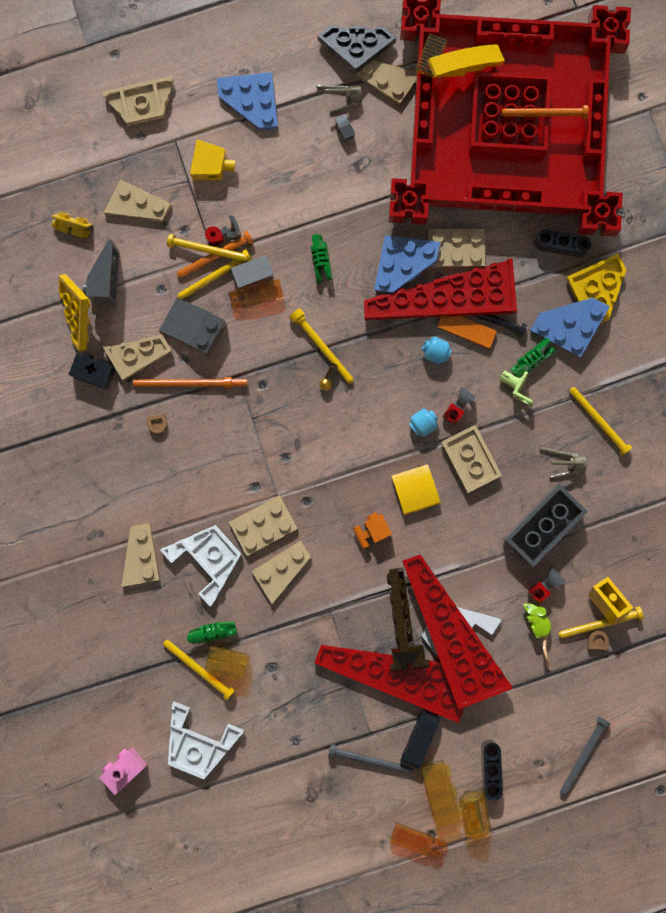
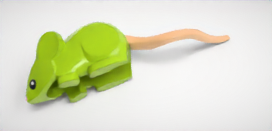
(539, 624)

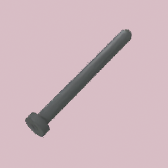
(333, 751)
(584, 755)

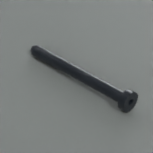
(504, 323)

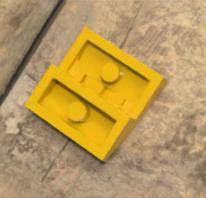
(416, 489)

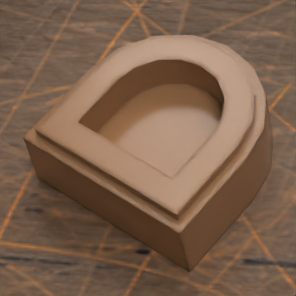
(157, 424)
(598, 641)

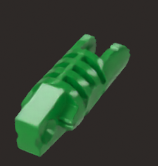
(320, 258)
(533, 358)
(212, 632)

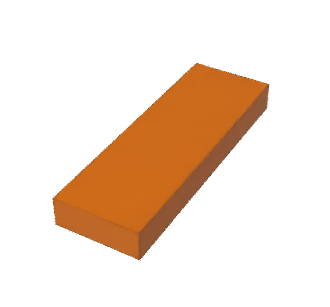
(468, 330)

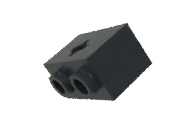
(101, 378)

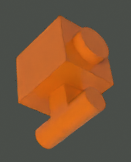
(376, 528)

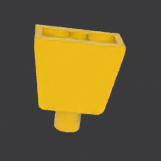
(210, 162)

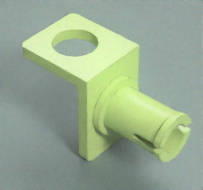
(517, 384)

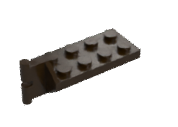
(407, 650)

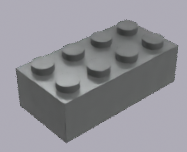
(545, 525)

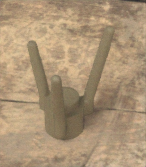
(352, 93)
(576, 462)

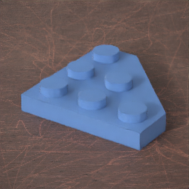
(251, 98)
(404, 261)
(571, 324)

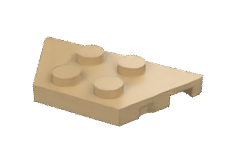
(141, 101)

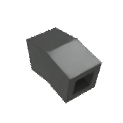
(344, 127)

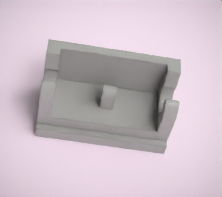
(252, 271)

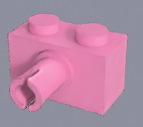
(123, 770)

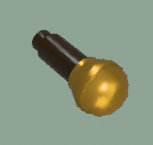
(326, 383)

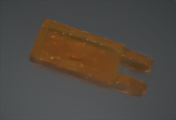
(257, 293)
(416, 840)

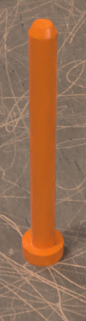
(545, 112)
(209, 258)

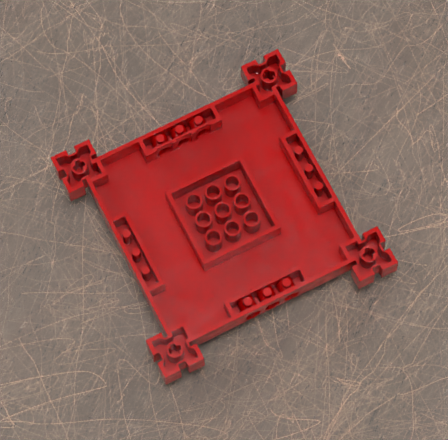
(486, 161)

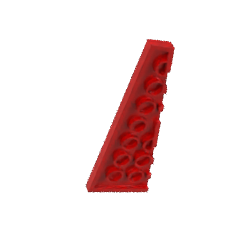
(471, 293)
(463, 657)
(420, 687)

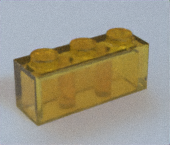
(441, 793)

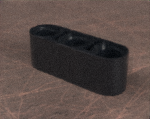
(570, 239)
(420, 740)
(491, 779)

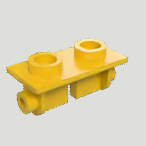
(64, 222)

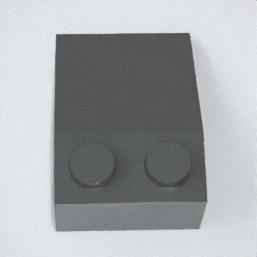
(103, 277)
(193, 326)

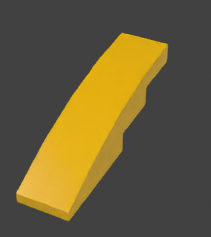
(465, 60)

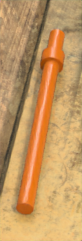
(227, 382)

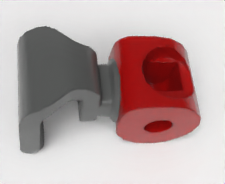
(216, 236)
(456, 410)
(541, 590)

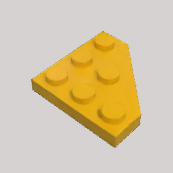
(599, 282)
(76, 311)

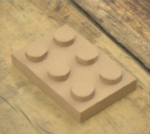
(459, 247)
(471, 459)
(263, 525)

